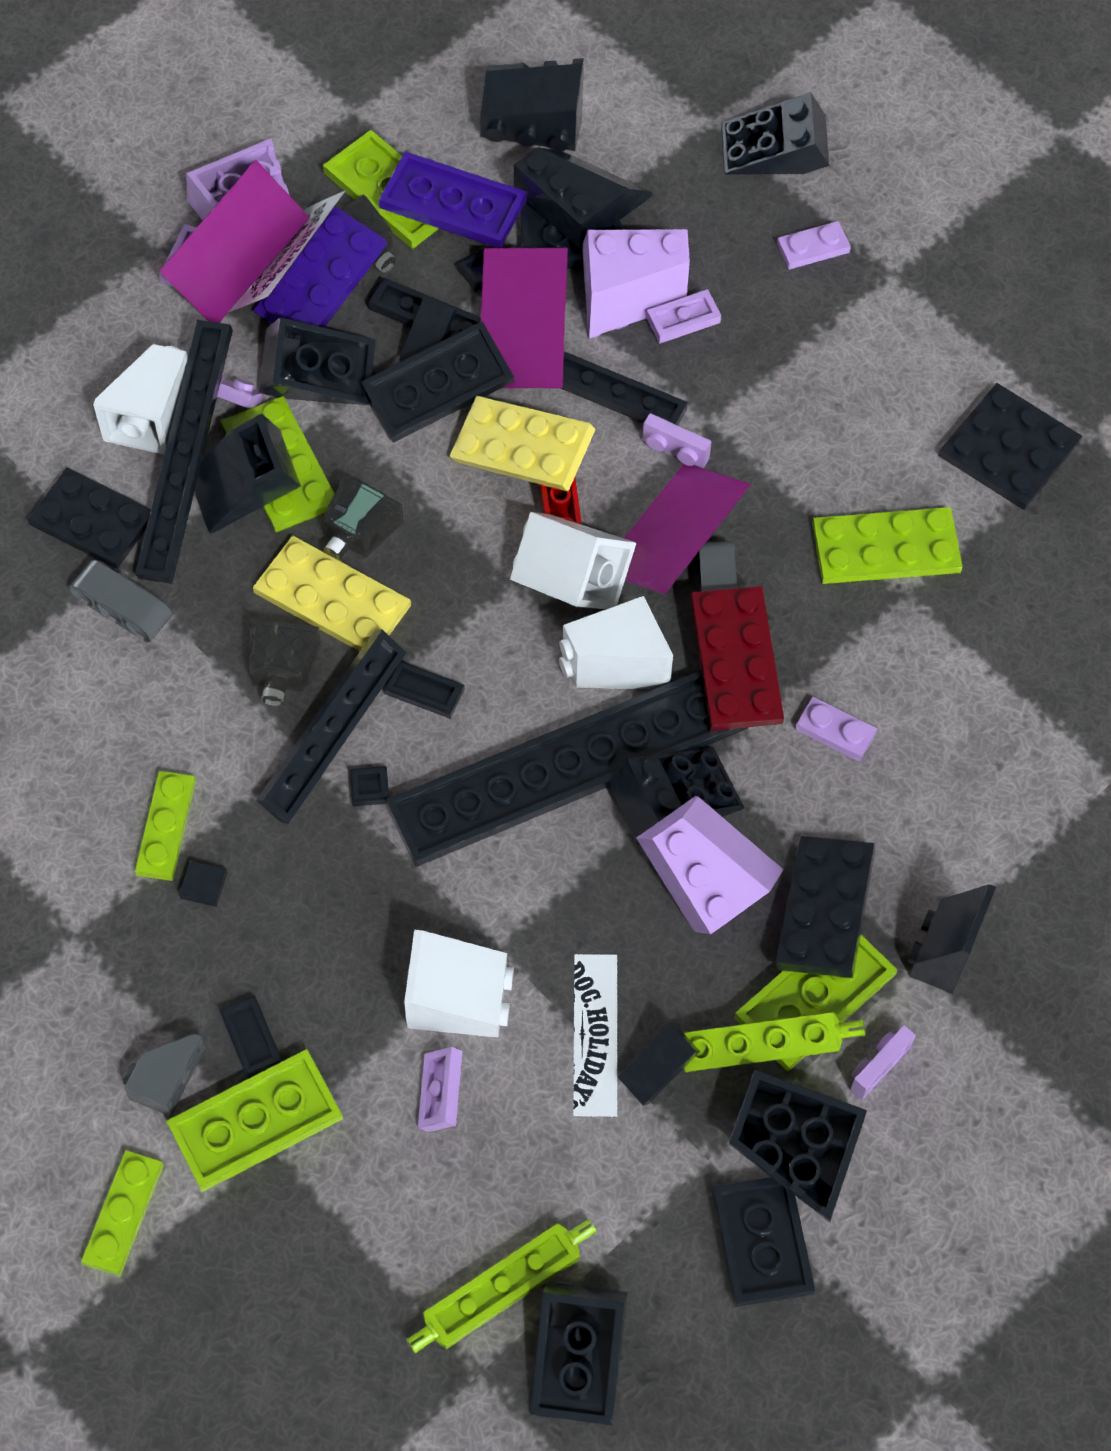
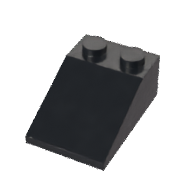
(315, 363)
(949, 937)
(578, 1353)

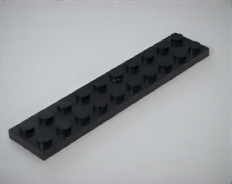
(550, 769)

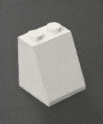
(143, 400)
(572, 561)
(616, 649)
(456, 986)

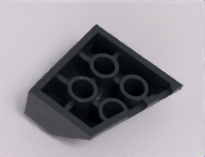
(533, 104)
(575, 193)
(798, 1138)

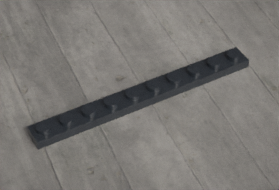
(579, 375)

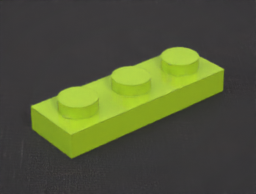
(165, 826)
(122, 1213)

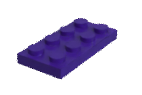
(452, 199)
(323, 272)

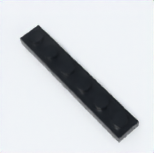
(331, 726)

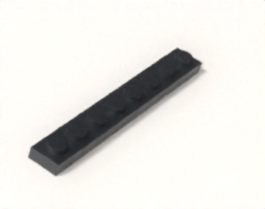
(184, 452)

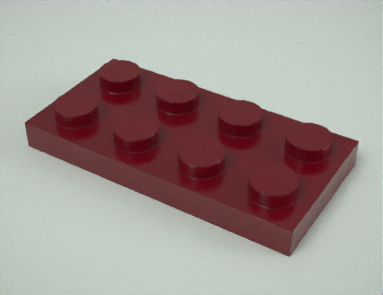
(736, 658)

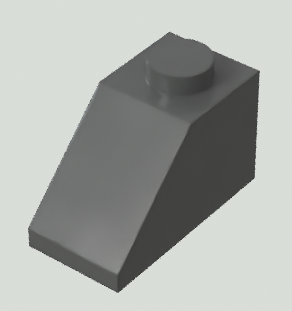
(164, 1073)

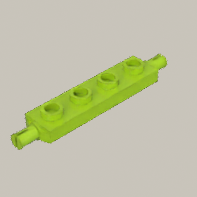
(770, 1040)
(501, 1286)

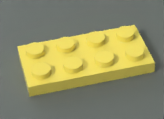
(522, 443)
(330, 594)

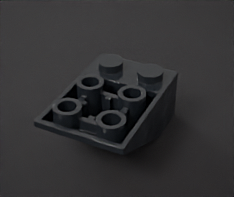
(777, 139)
(244, 473)
(659, 784)

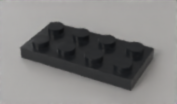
(437, 381)
(826, 907)

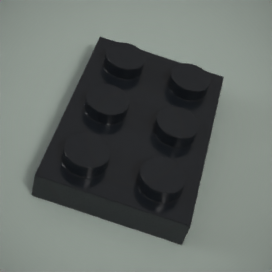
(91, 518)
(762, 1242)

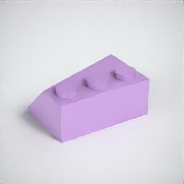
(212, 182)
(632, 273)
(708, 865)

